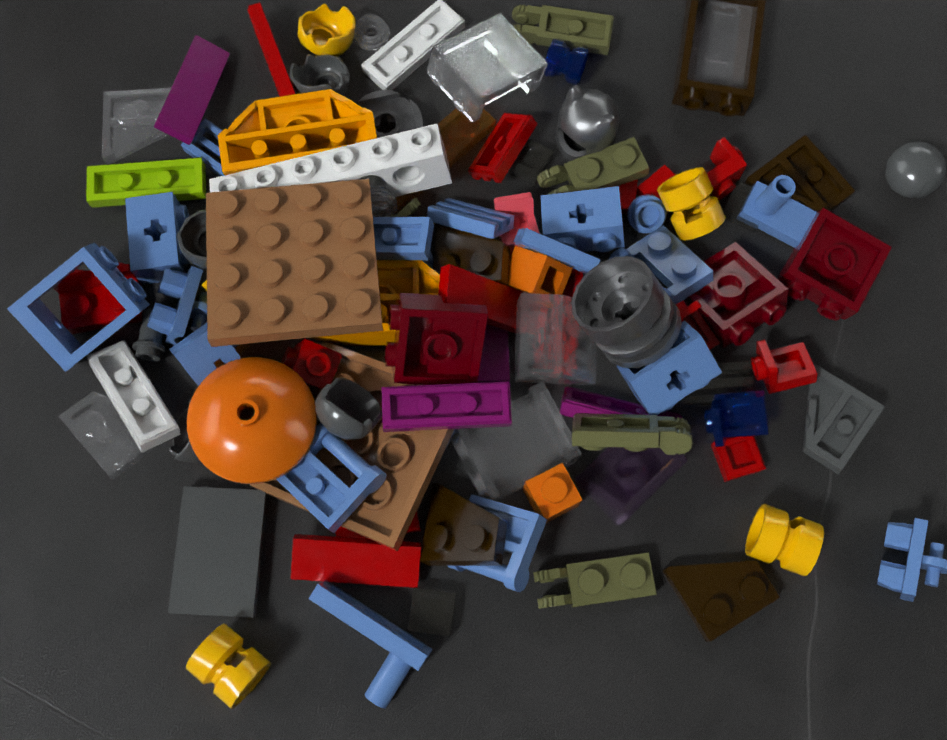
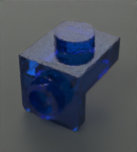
(737, 416)

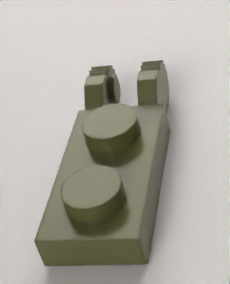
(569, 25)
(602, 169)
(631, 432)
(600, 581)

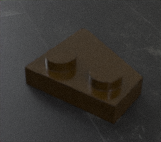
(815, 178)
(471, 252)
(461, 532)
(721, 593)

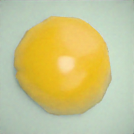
(327, 30)

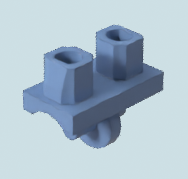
(175, 320)
(905, 577)

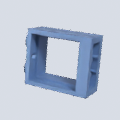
(51, 332)

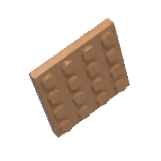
(291, 263)
(404, 456)

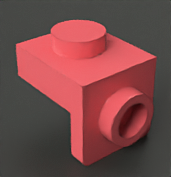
(523, 208)

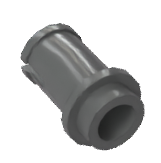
(150, 341)

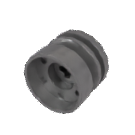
(626, 312)

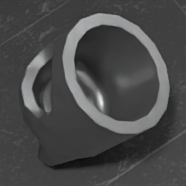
(589, 120)

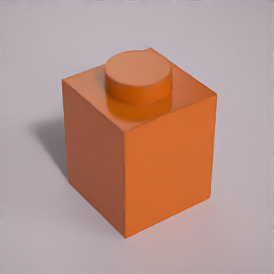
(537, 272)
(552, 493)

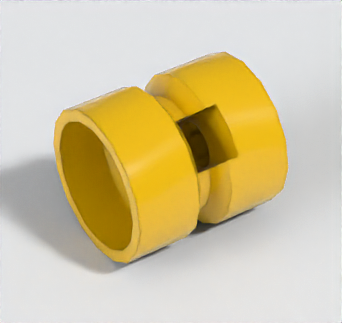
(690, 200)
(791, 542)
(228, 665)

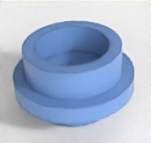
(646, 213)

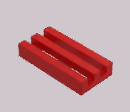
(502, 147)

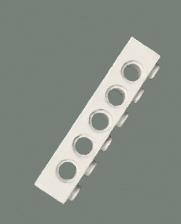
(398, 162)

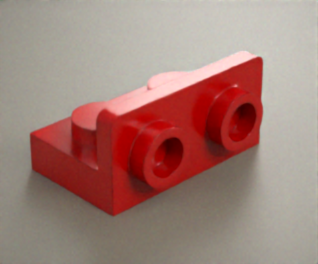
(88, 303)

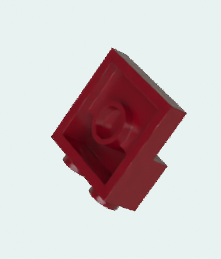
(834, 266)
(739, 296)
(435, 340)

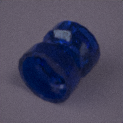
(566, 62)

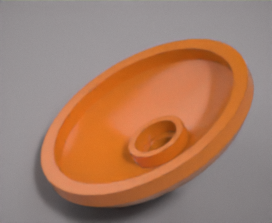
(269, 441)

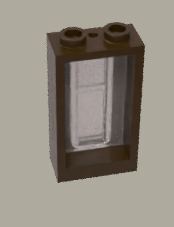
(719, 55)

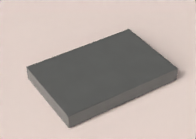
(218, 552)

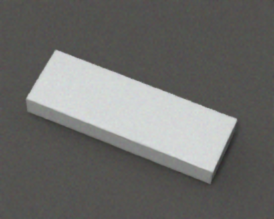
(412, 45)
(133, 396)

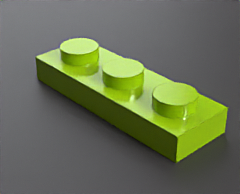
(114, 182)

